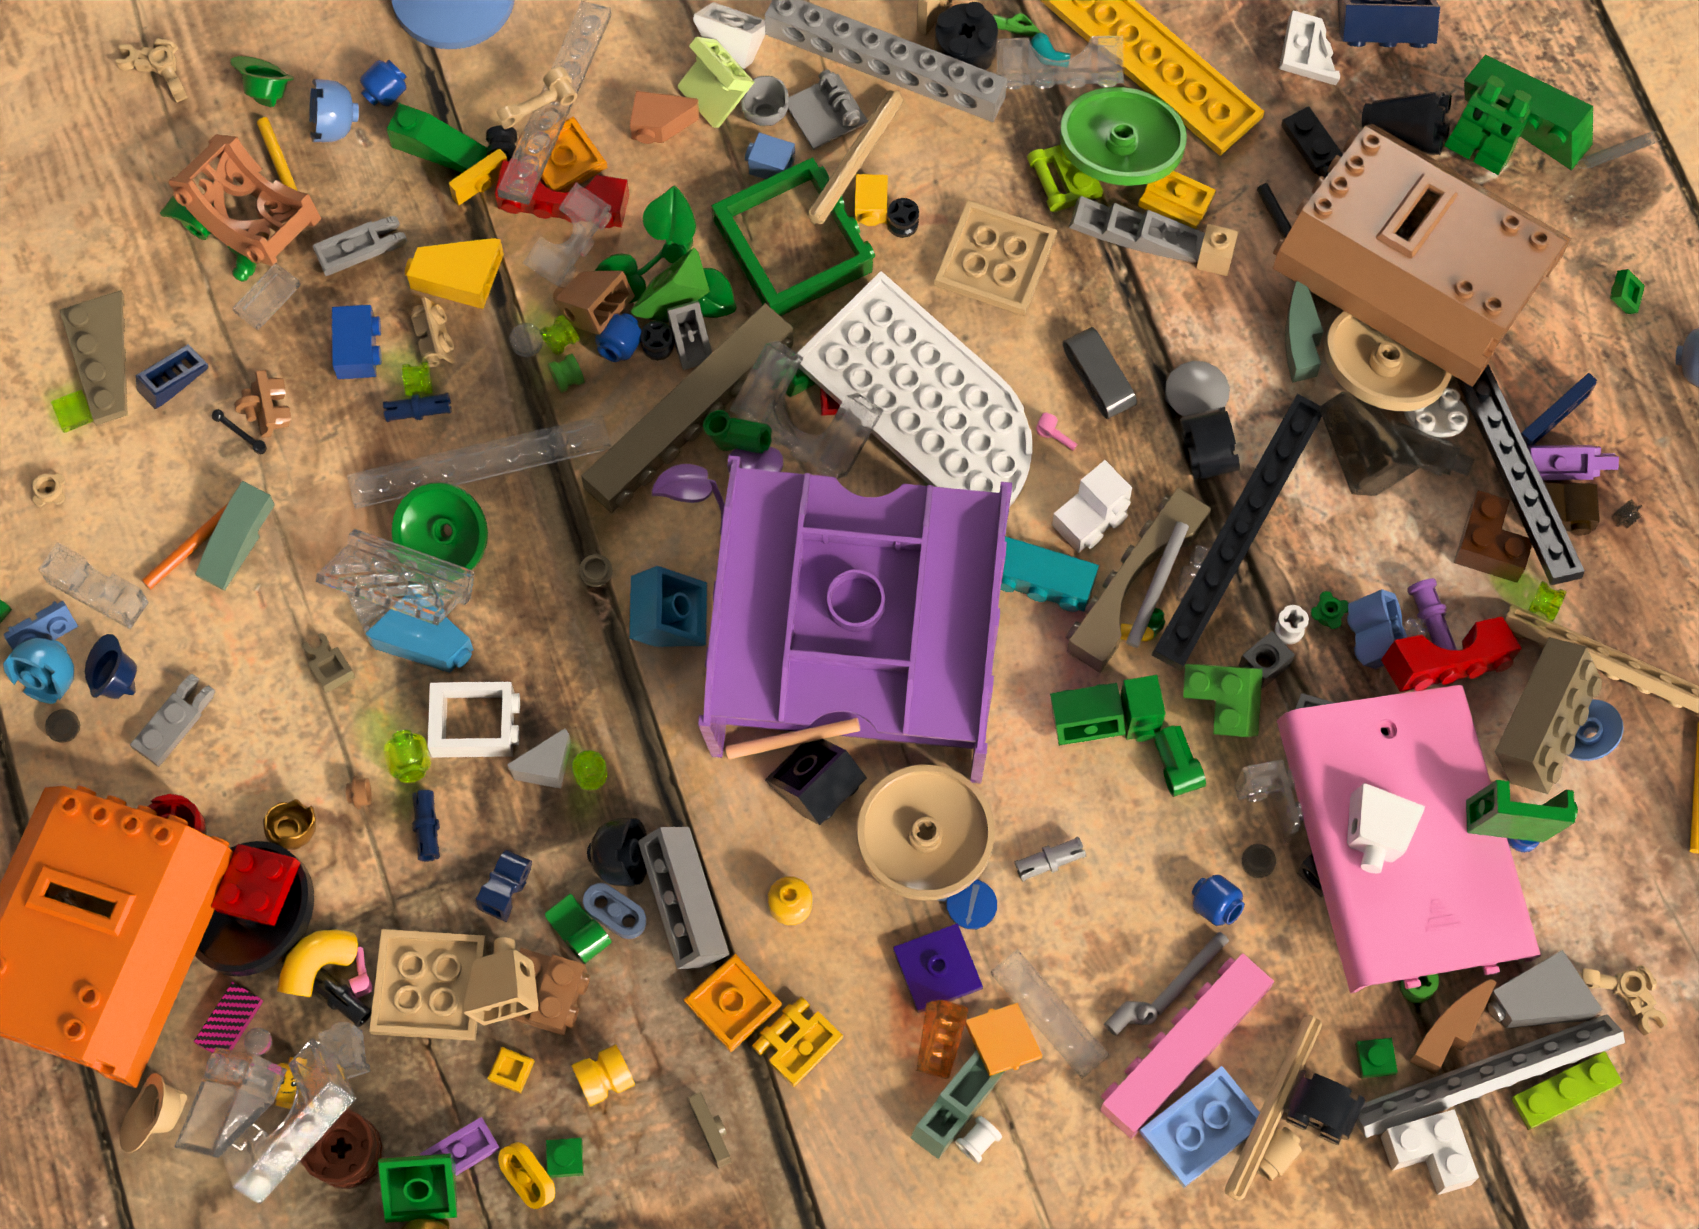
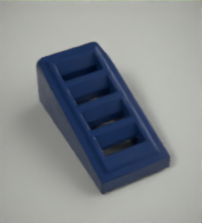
(165, 391)

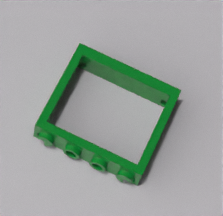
(815, 286)

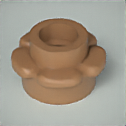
(359, 792)

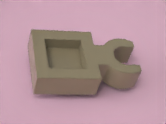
(328, 665)

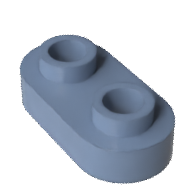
(615, 912)

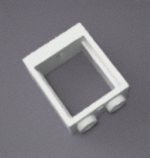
(472, 747)

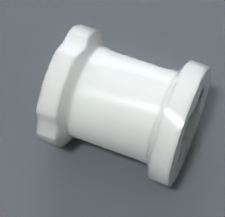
(1299, 620)
(978, 1139)

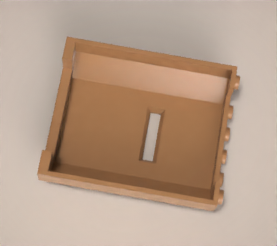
(1444, 289)

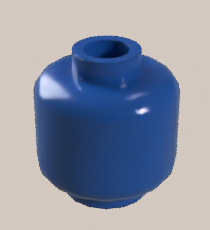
(383, 83)
(619, 338)
(1218, 900)

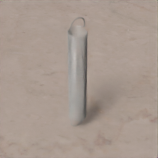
(1616, 152)

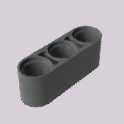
(1099, 373)

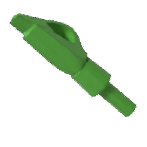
(1013, 25)

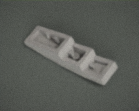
(1137, 231)

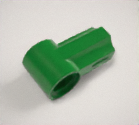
(736, 433)
(1180, 769)

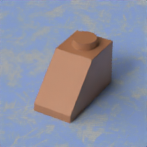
(661, 116)

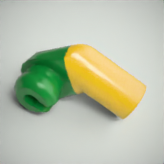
(1154, 626)

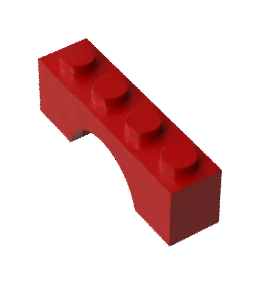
(546, 202)
(1420, 663)

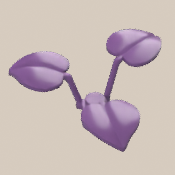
(691, 482)

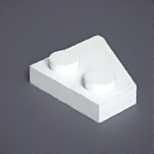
(1307, 49)

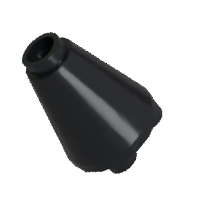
(1413, 119)

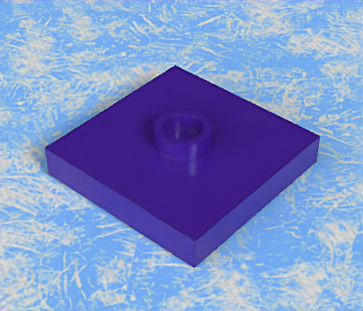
(937, 967)

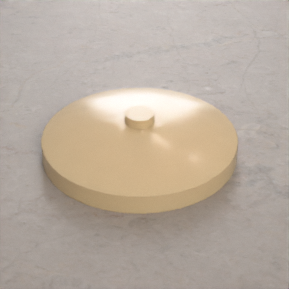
(1380, 368)
(925, 832)

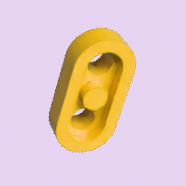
(526, 1175)

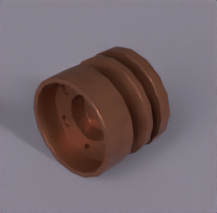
(359, 1163)

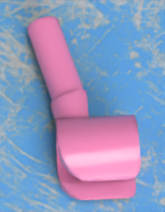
(1046, 428)
(360, 984)

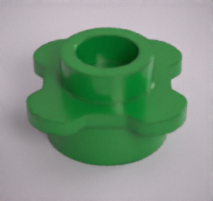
(1328, 619)

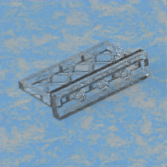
(393, 563)

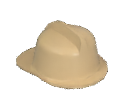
(152, 1112)

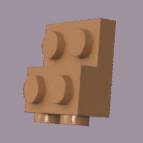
(558, 988)

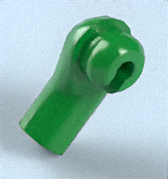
(244, 266)

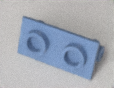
(50, 625)

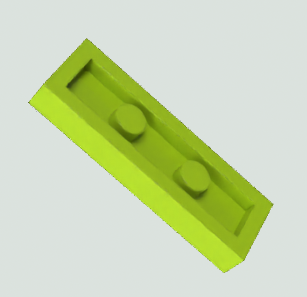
(1566, 1090)

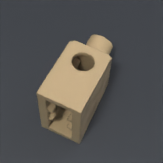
(501, 985)

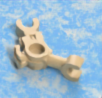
(156, 59)
(1633, 989)

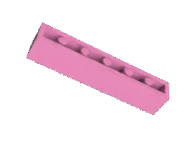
(1186, 1045)

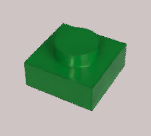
(1627, 291)
(1376, 1058)
(565, 1157)

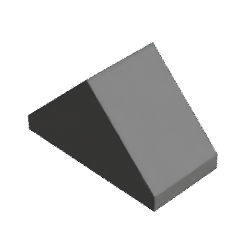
(689, 334)
(544, 763)

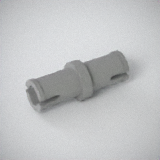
(1050, 859)

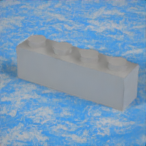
(683, 897)

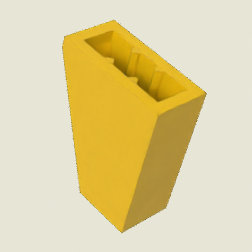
(456, 270)

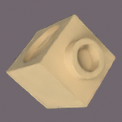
(1217, 250)

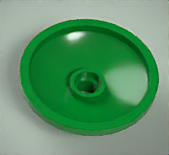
(422, 519)

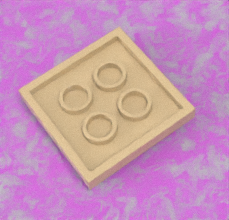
(995, 258)
(424, 984)

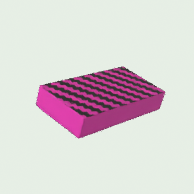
(228, 1019)

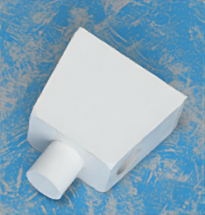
(1381, 825)

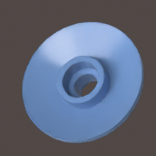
(1609, 727)

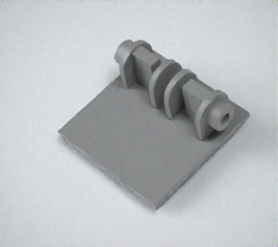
(826, 110)

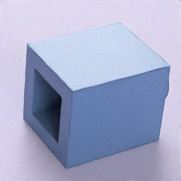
(769, 156)

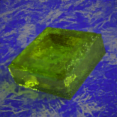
(72, 411)

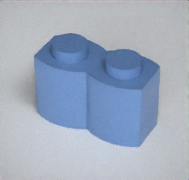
(1376, 624)

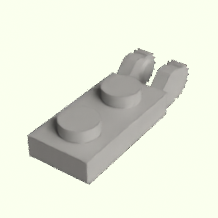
(358, 245)
(172, 721)

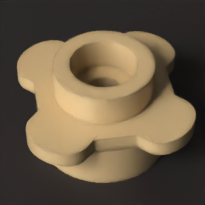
(45, 481)

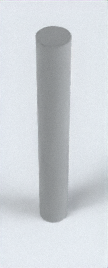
(1190, 972)

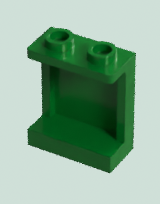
(1495, 815)

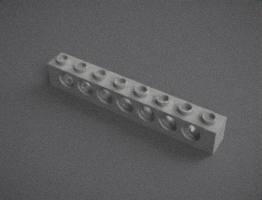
(887, 57)

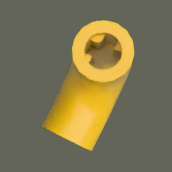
(311, 954)

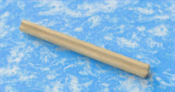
(855, 157)
(1272, 1108)

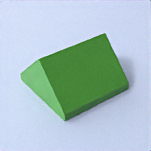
(674, 286)

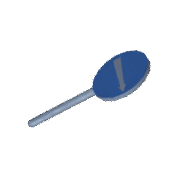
(973, 906)

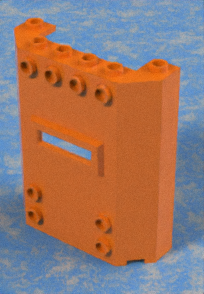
(91, 981)

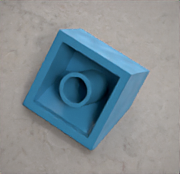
(667, 608)

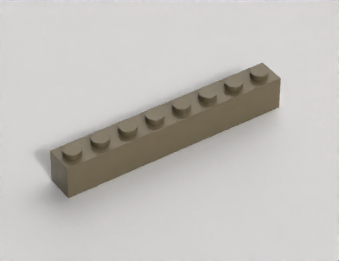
(682, 412)

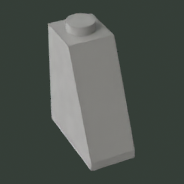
(1544, 996)

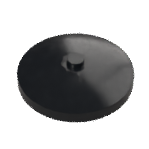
(250, 947)

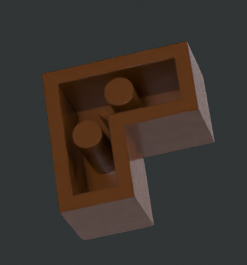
(1489, 547)

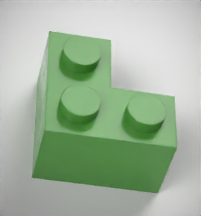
(1235, 692)

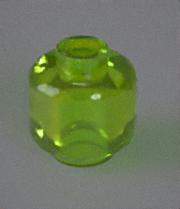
(407, 756)

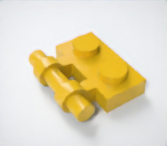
(805, 1048)

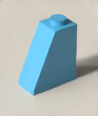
(420, 641)

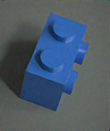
(355, 341)

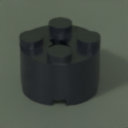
(967, 34)
(1210, 443)
(1323, 1106)

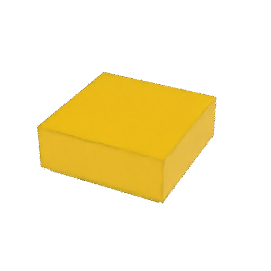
(511, 1070)

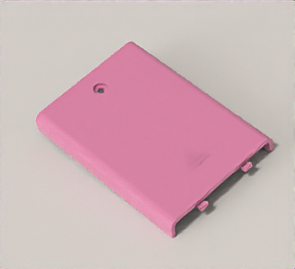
(1452, 892)

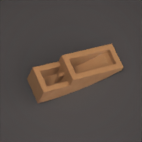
(1452, 1028)

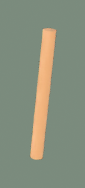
(793, 738)

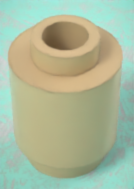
(1279, 1153)

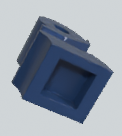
(507, 878)

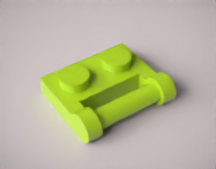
(1074, 181)

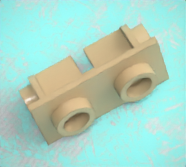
(431, 320)

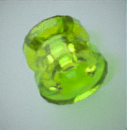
(559, 335)
(417, 378)
(1547, 601)
(588, 763)

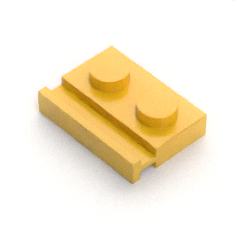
(1178, 199)

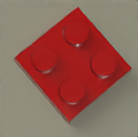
(255, 884)

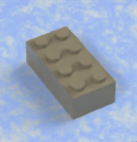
(1549, 715)

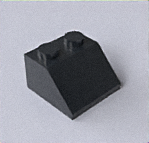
(816, 779)

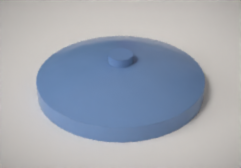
(452, 22)

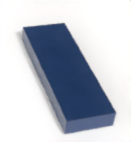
(1559, 410)

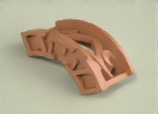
(243, 235)

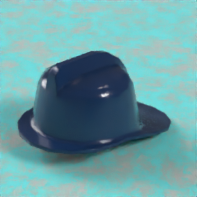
(109, 669)

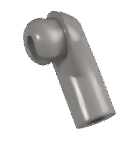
(1131, 1013)

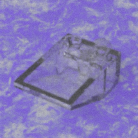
(231, 1096)

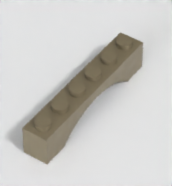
(1100, 632)

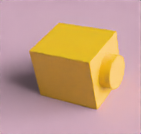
(871, 199)

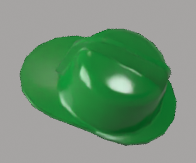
(261, 79)

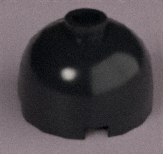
(617, 853)

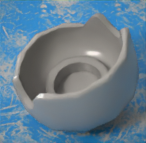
(765, 101)

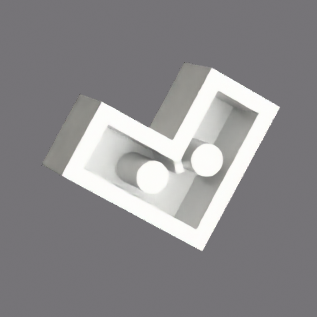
(1097, 506)
(1439, 1143)

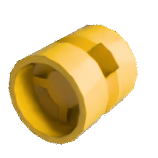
(602, 1075)

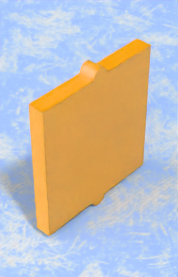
(1003, 1039)

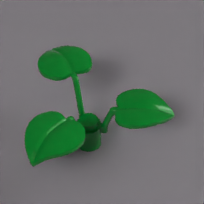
(673, 220)

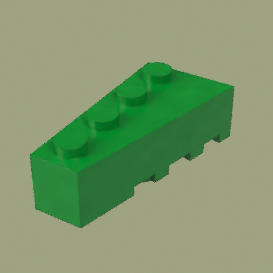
(1558, 120)

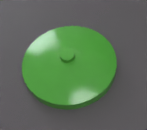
(1122, 136)

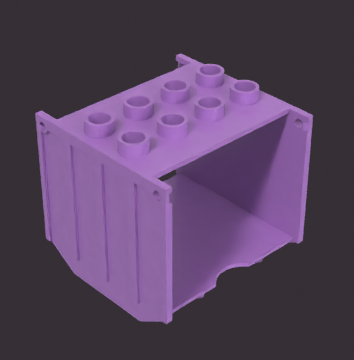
(855, 610)

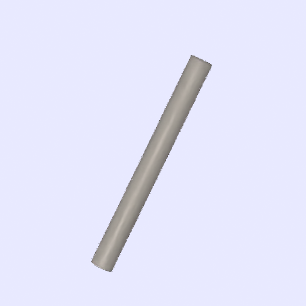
(1157, 584)

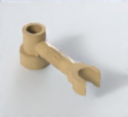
(559, 89)

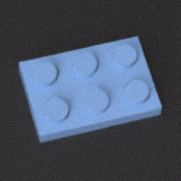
(1201, 1126)

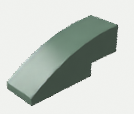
(1302, 335)
(234, 535)
(955, 1106)

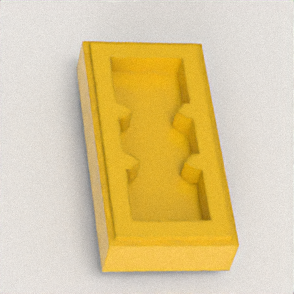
(477, 178)

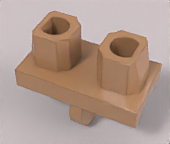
(260, 404)

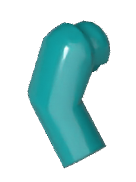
(1042, 46)

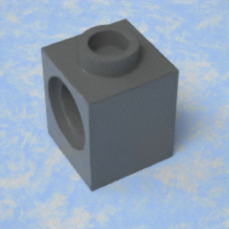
(1275, 651)

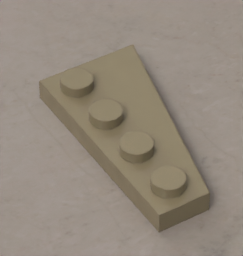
(97, 344)

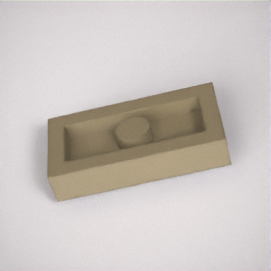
(711, 1128)

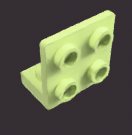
(714, 81)

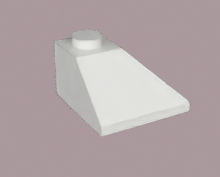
(734, 30)

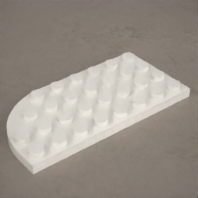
(939, 400)

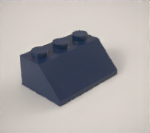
(1389, 22)

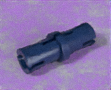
(417, 407)
(425, 825)

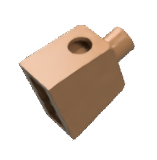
(593, 299)

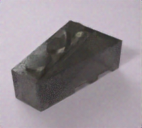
(1366, 445)

